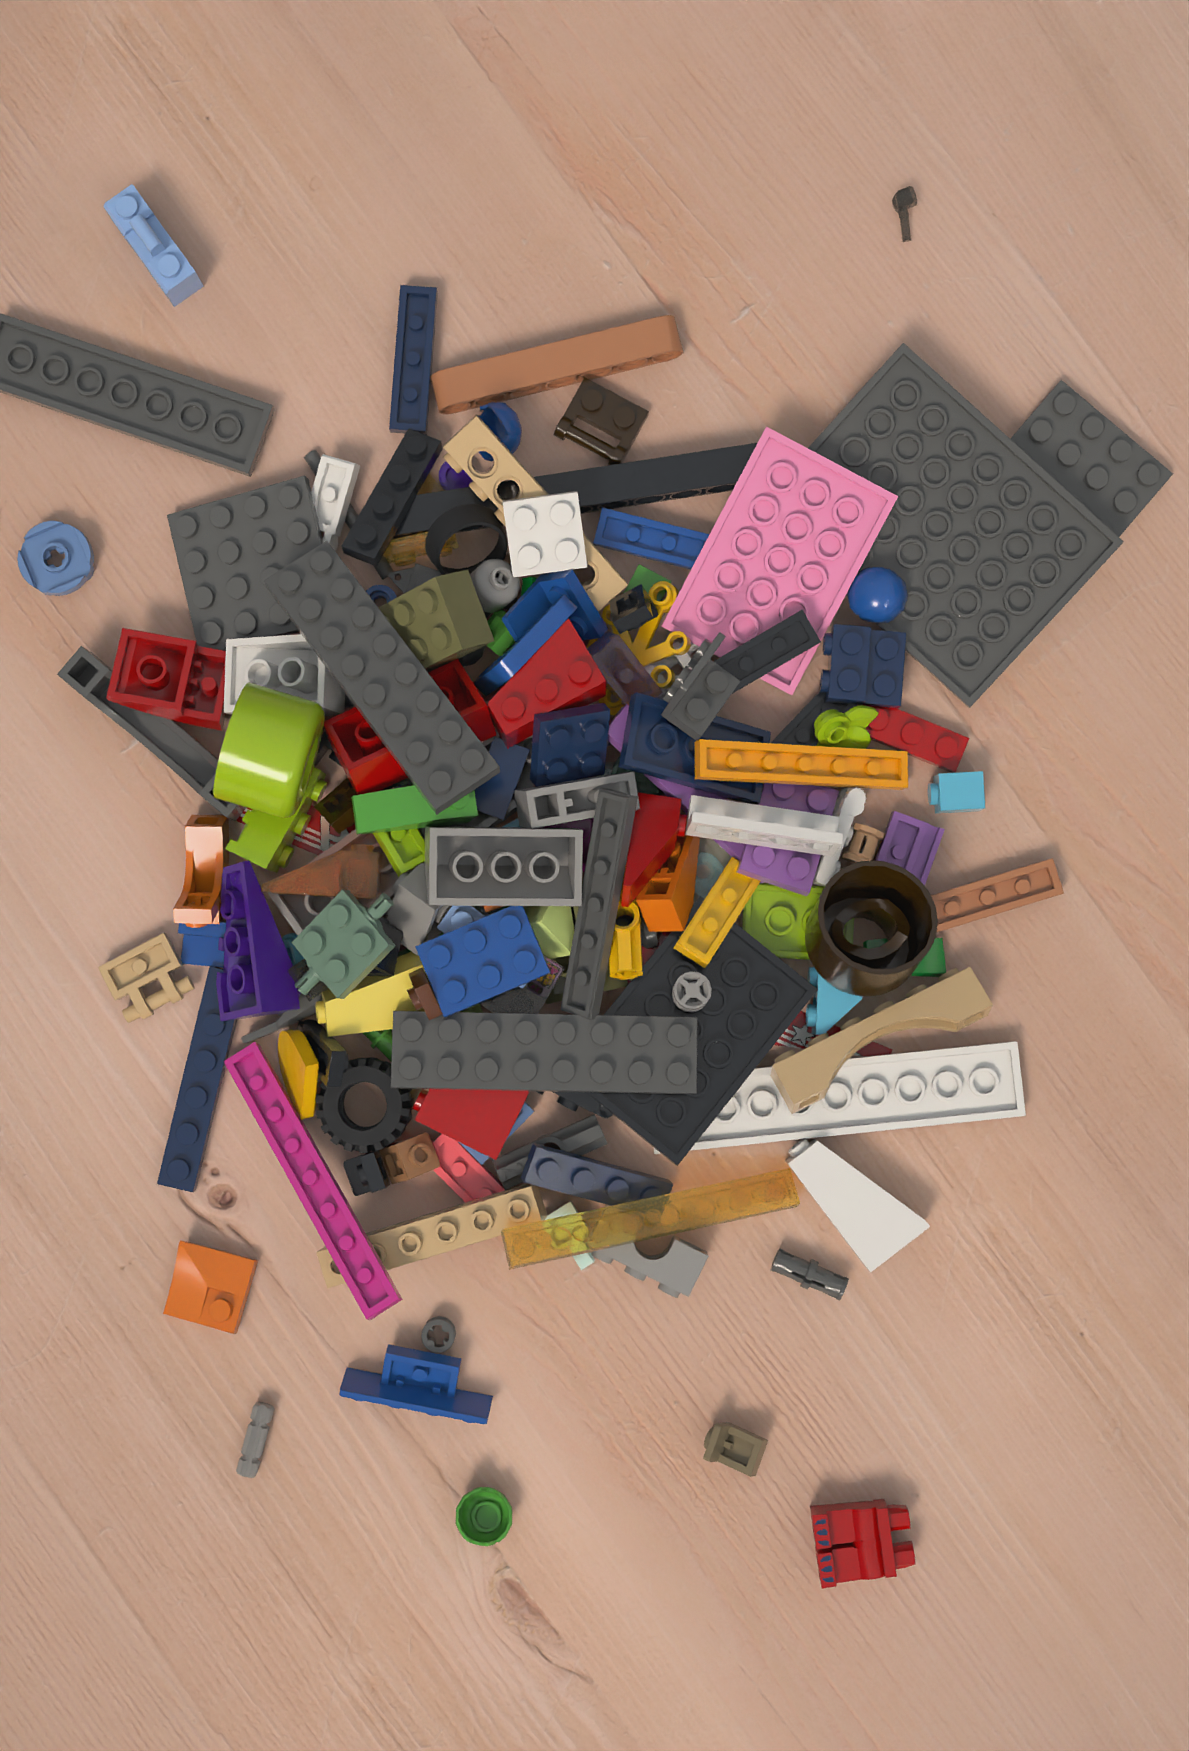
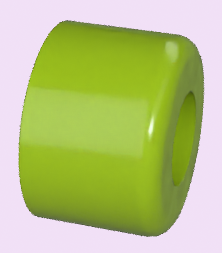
(269, 751)

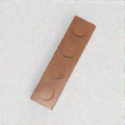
(997, 894)

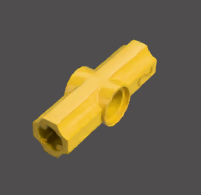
(626, 947)

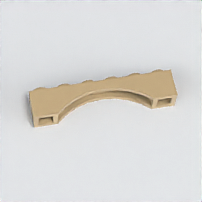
(947, 1005)

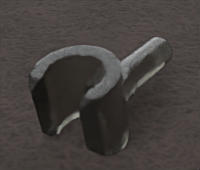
(901, 202)

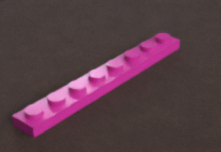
(313, 1181)

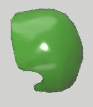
(483, 1516)

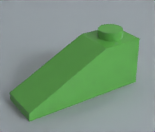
(406, 809)

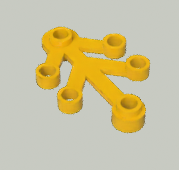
(643, 638)

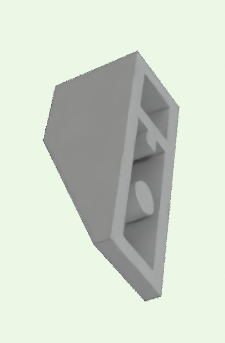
(568, 799)

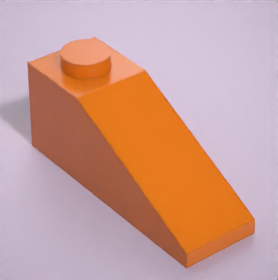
(670, 892)

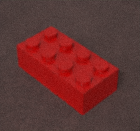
(366, 757)

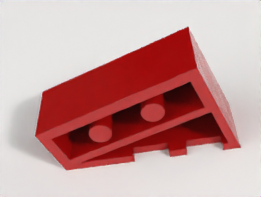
(552, 680)

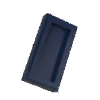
(497, 793)

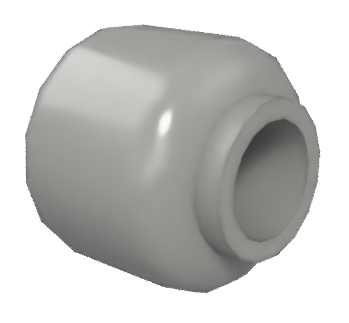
(495, 584)

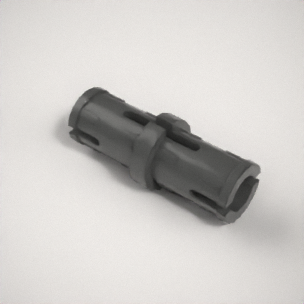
(809, 1274)

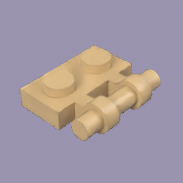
(141, 967)

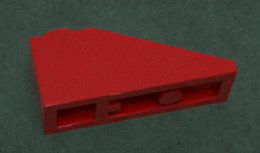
(651, 841)

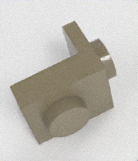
(734, 1448)

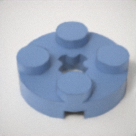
(37, 549)

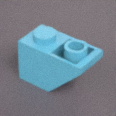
(828, 1004)

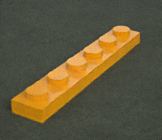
(800, 764)

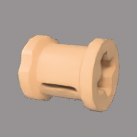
(861, 833)

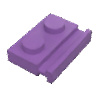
(910, 844)

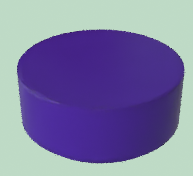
(451, 479)

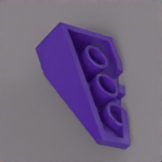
(254, 954)

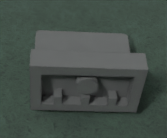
(699, 691)

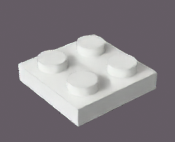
(545, 534)

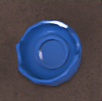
(504, 424)
(877, 595)

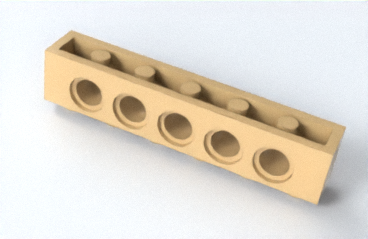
(478, 437)
(447, 1229)

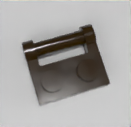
(607, 413)

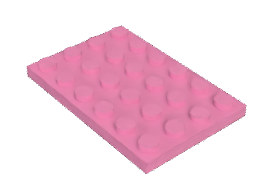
(778, 548)

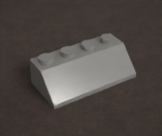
(503, 866)

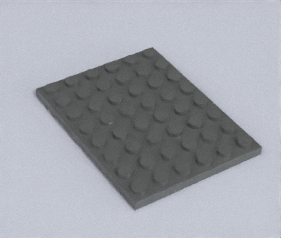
(975, 524)

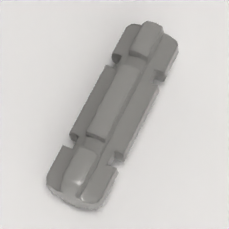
(255, 1439)

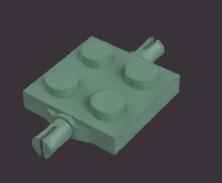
(343, 944)

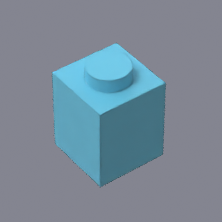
(957, 792)

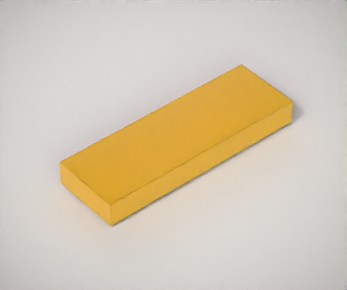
(716, 914)

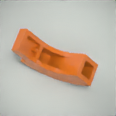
(205, 858)

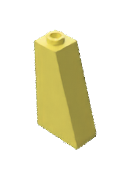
(370, 1002)

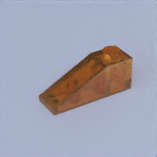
(347, 870)

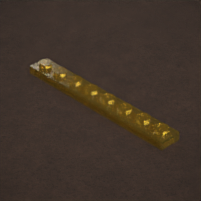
(649, 1218)

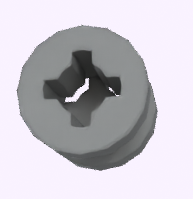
(695, 986)

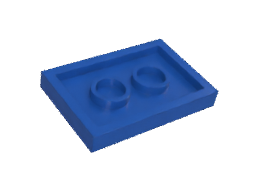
(482, 959)

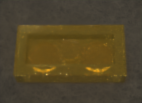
(406, 549)

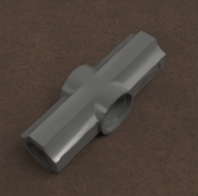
(575, 1138)

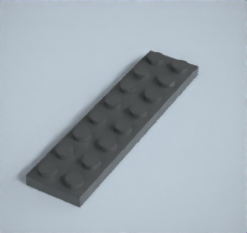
(131, 396)
(382, 677)
(544, 1053)

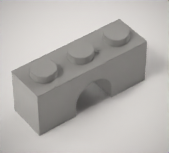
(674, 1268)

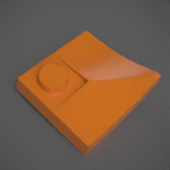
(210, 1286)

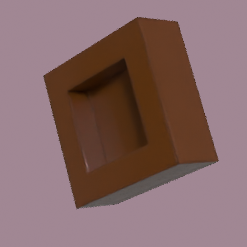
(423, 994)

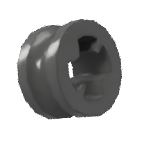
(430, 1342)

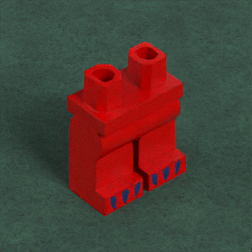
(857, 1543)

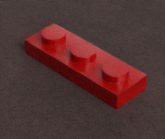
(918, 737)

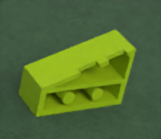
(268, 837)

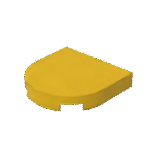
(299, 1071)

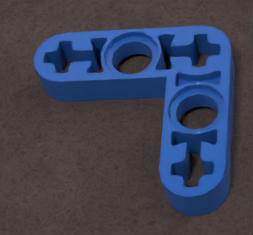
(511, 661)

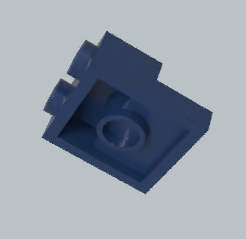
(863, 666)

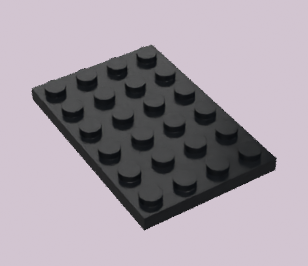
(747, 1013)

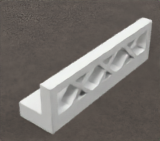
(763, 826)

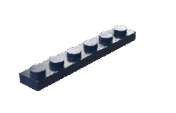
(197, 1093)

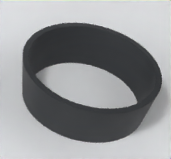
(457, 519)

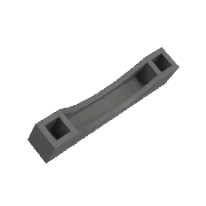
(160, 735)

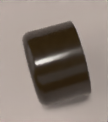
(891, 900)

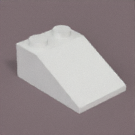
(283, 665)

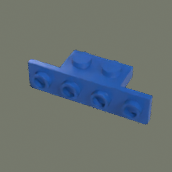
(418, 1383)

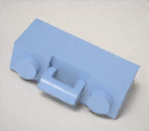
(153, 245)

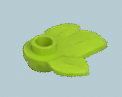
(846, 728)

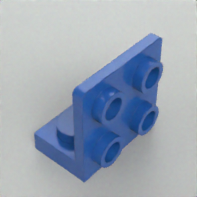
(543, 594)

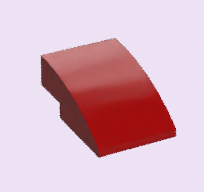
(169, 678)

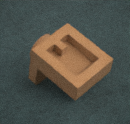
(409, 1158)

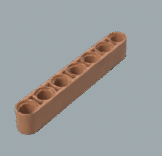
(557, 364)

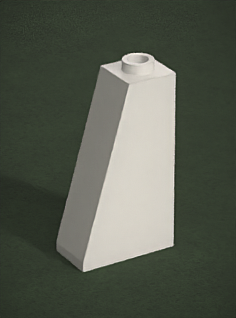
(860, 1210)

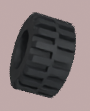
(348, 1133)

